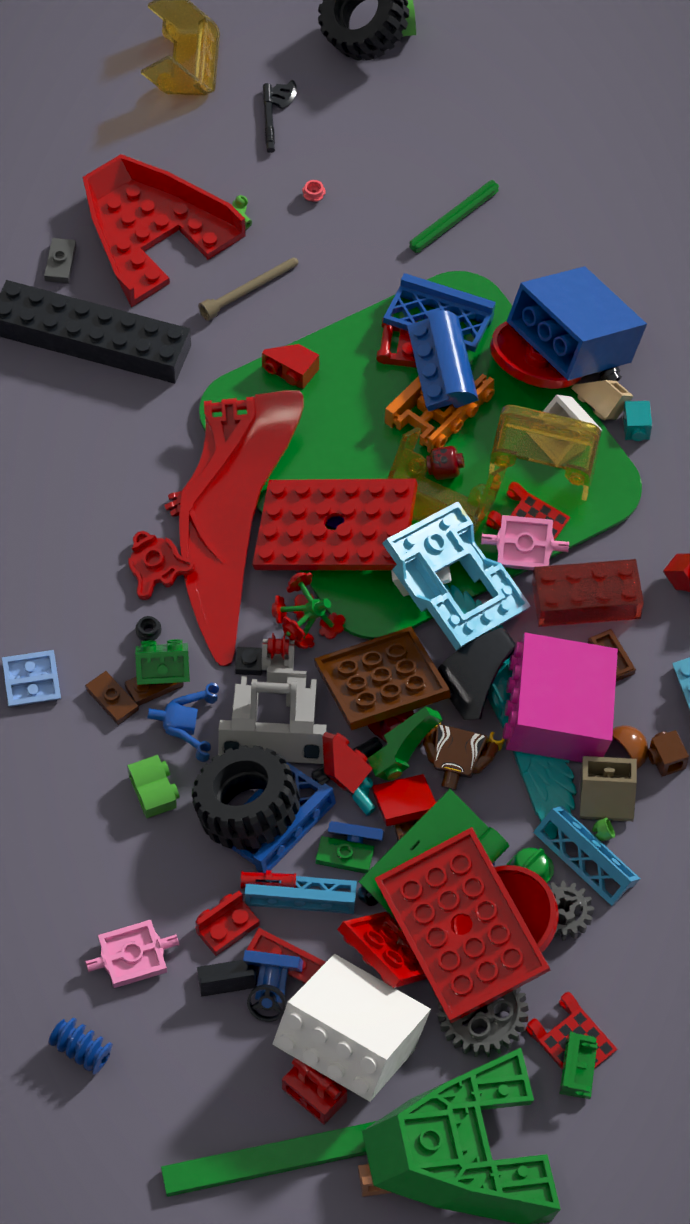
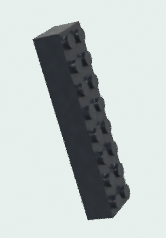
(93, 331)

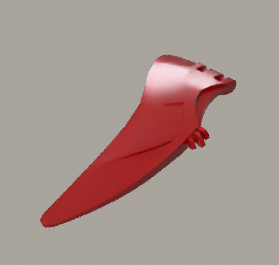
(221, 503)

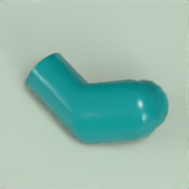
(361, 797)

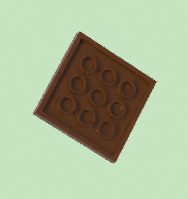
(381, 678)

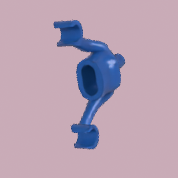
(181, 720)

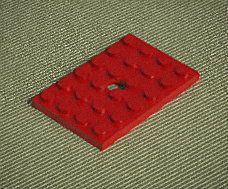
(295, 518)
(469, 967)

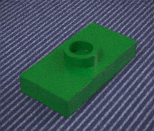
(344, 854)

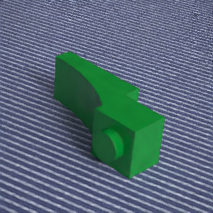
(402, 740)

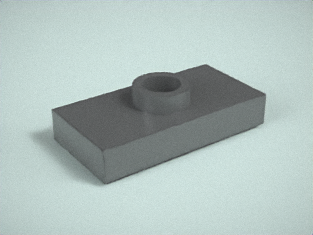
(60, 260)

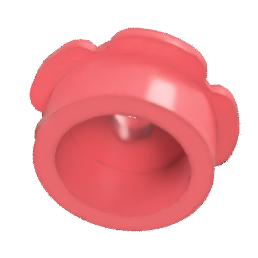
(313, 191)

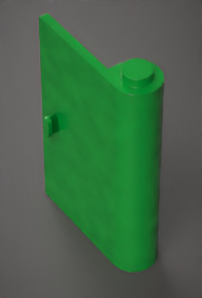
(441, 822)

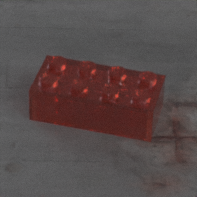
(587, 592)

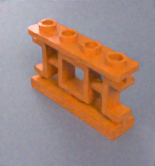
(451, 420)

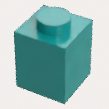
(637, 420)

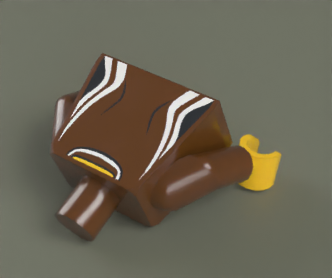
(459, 752)

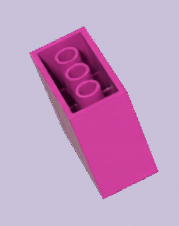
(560, 698)

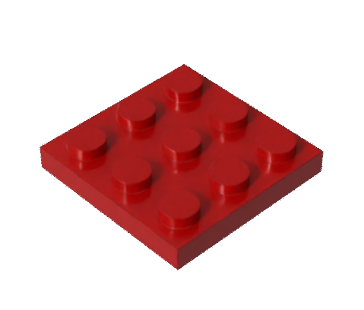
(383, 947)

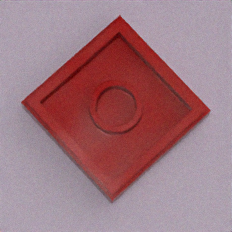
(403, 799)

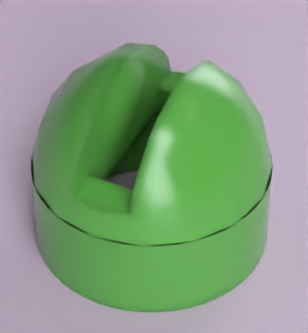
(604, 829)

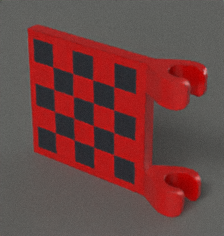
(530, 507)
(577, 1022)

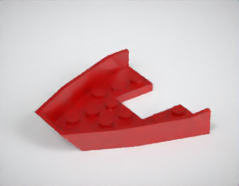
(142, 206)

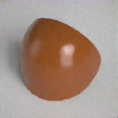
(633, 742)

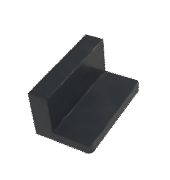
(225, 977)

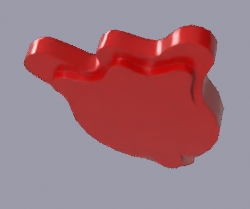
(156, 562)

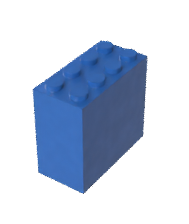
(576, 323)

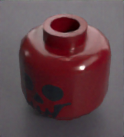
(445, 462)

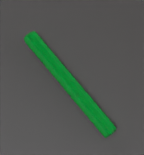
(453, 216)

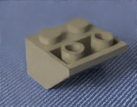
(608, 788)

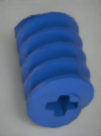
(80, 1045)

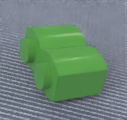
(152, 786)

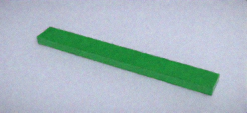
(264, 1160)

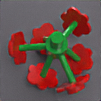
(306, 608)

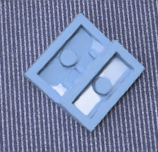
(31, 678)

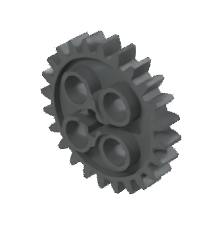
(498, 1030)

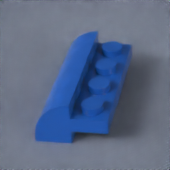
(442, 361)

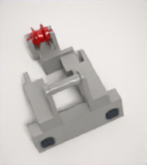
(295, 742)

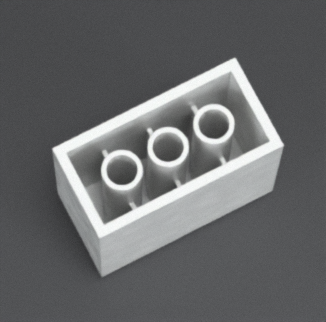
(351, 1027)

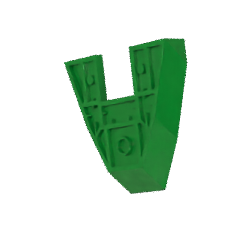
(442, 1156)

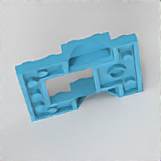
(438, 543)

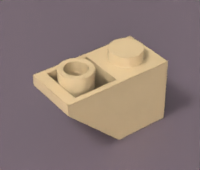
(604, 396)

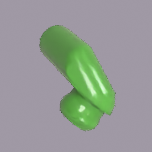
(240, 205)

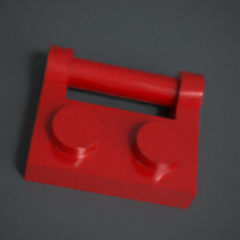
(404, 353)

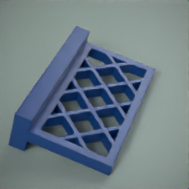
(442, 298)
(310, 812)

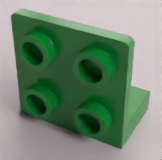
(162, 662)

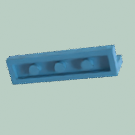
(593, 847)
(304, 898)

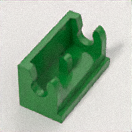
(578, 1065)

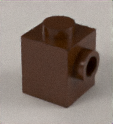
(668, 753)

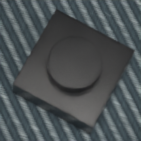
(248, 661)

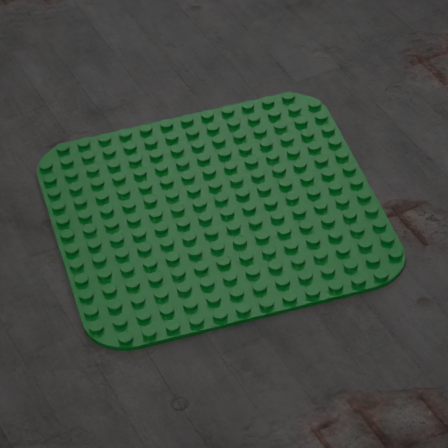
(347, 438)

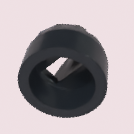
(362, 894)

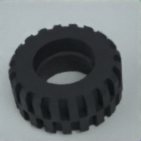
(370, 39)
(255, 821)

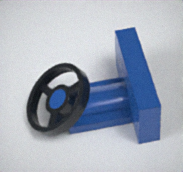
(271, 981)

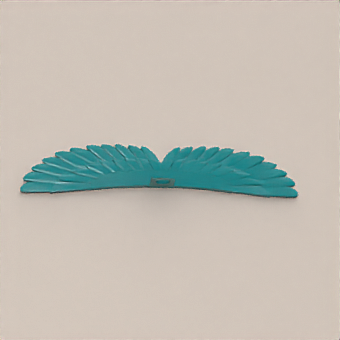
(545, 777)

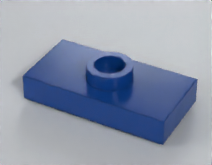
(355, 832)

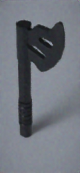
(268, 100)

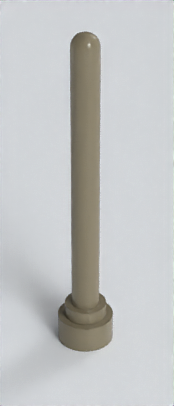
(211, 307)

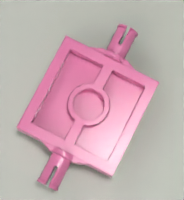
(524, 542)
(132, 953)

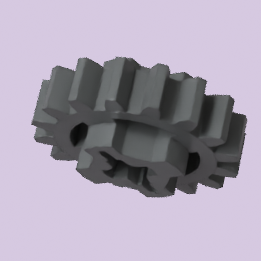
(569, 904)

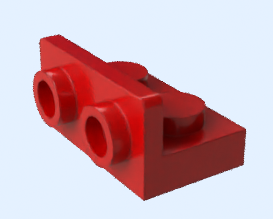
(226, 923)

